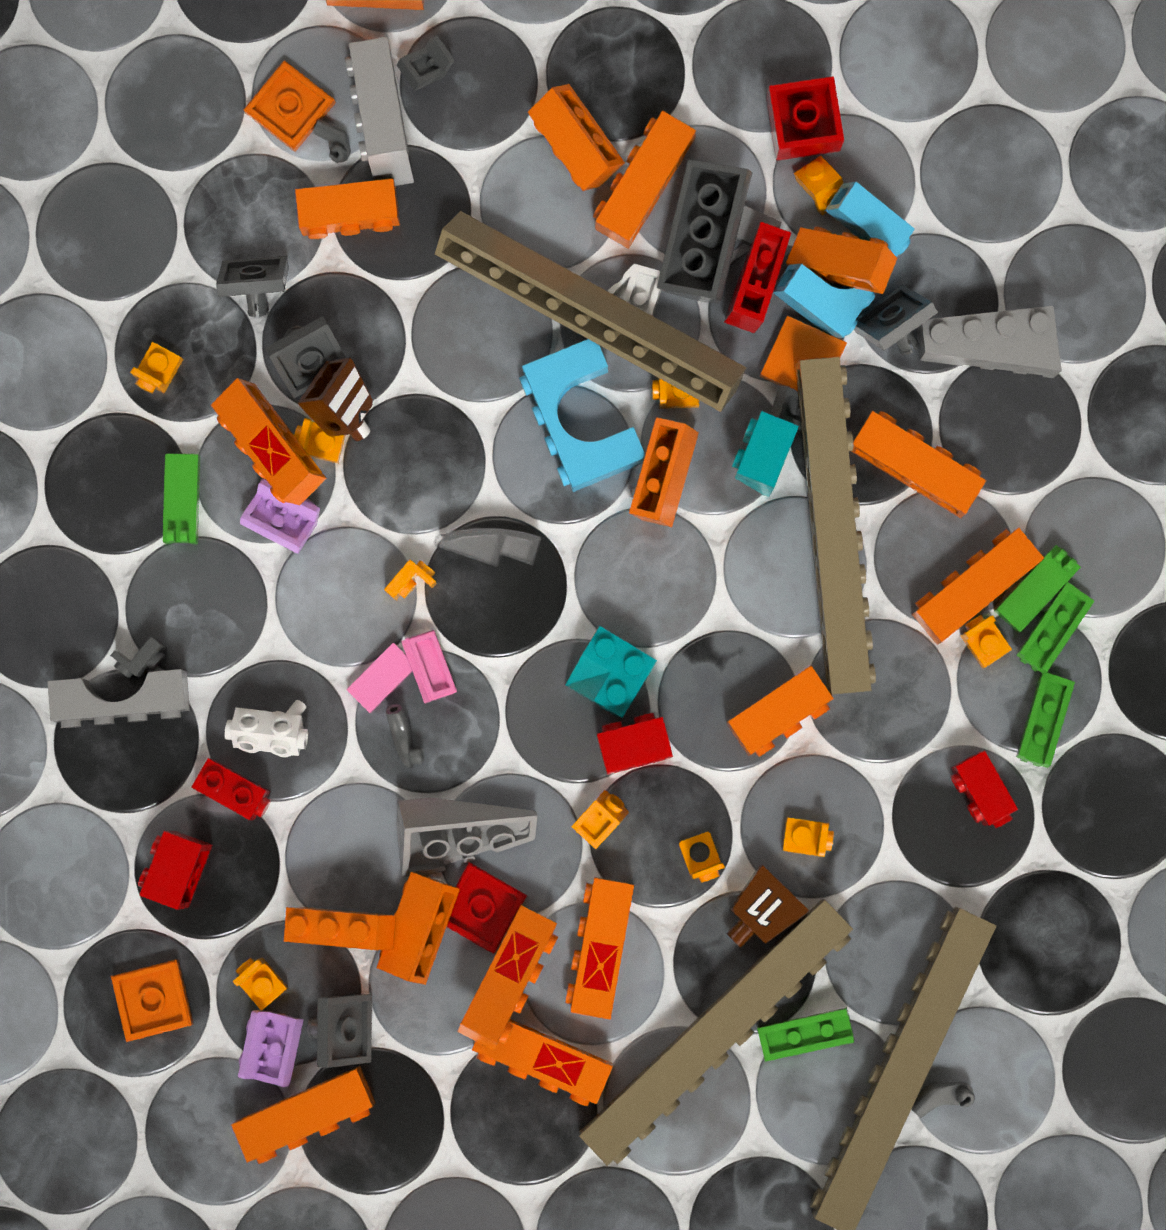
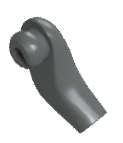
(402, 737)
(943, 1093)

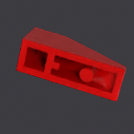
(758, 278)

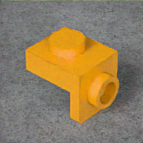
(819, 182)

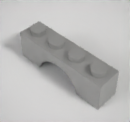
(160, 694)

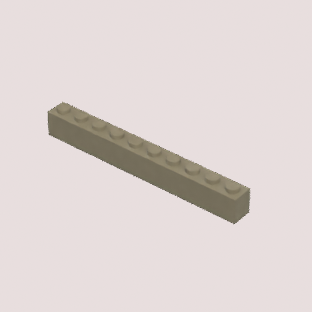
(590, 311)
(834, 526)
(715, 1032)
(902, 1071)

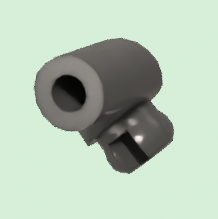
(337, 140)

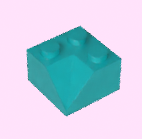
(766, 452)
(610, 672)

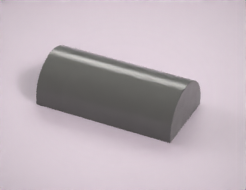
(704, 231)

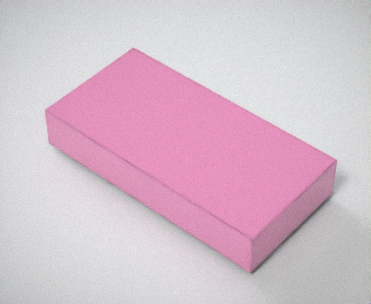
(429, 666)
(381, 678)

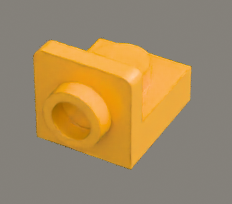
(156, 369)
(671, 396)
(318, 443)
(404, 581)
(985, 640)
(600, 818)
(807, 837)
(260, 982)

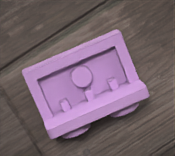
(278, 521)
(270, 1047)

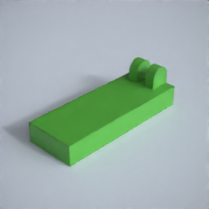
(181, 498)
(1037, 588)
(1055, 628)
(1045, 720)
(806, 1034)

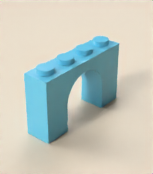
(834, 308)
(581, 461)

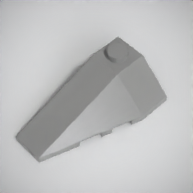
(446, 831)

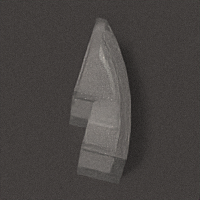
(490, 544)

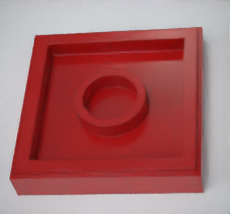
(484, 908)

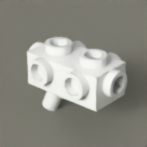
(268, 731)

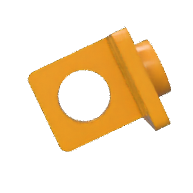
(704, 870)

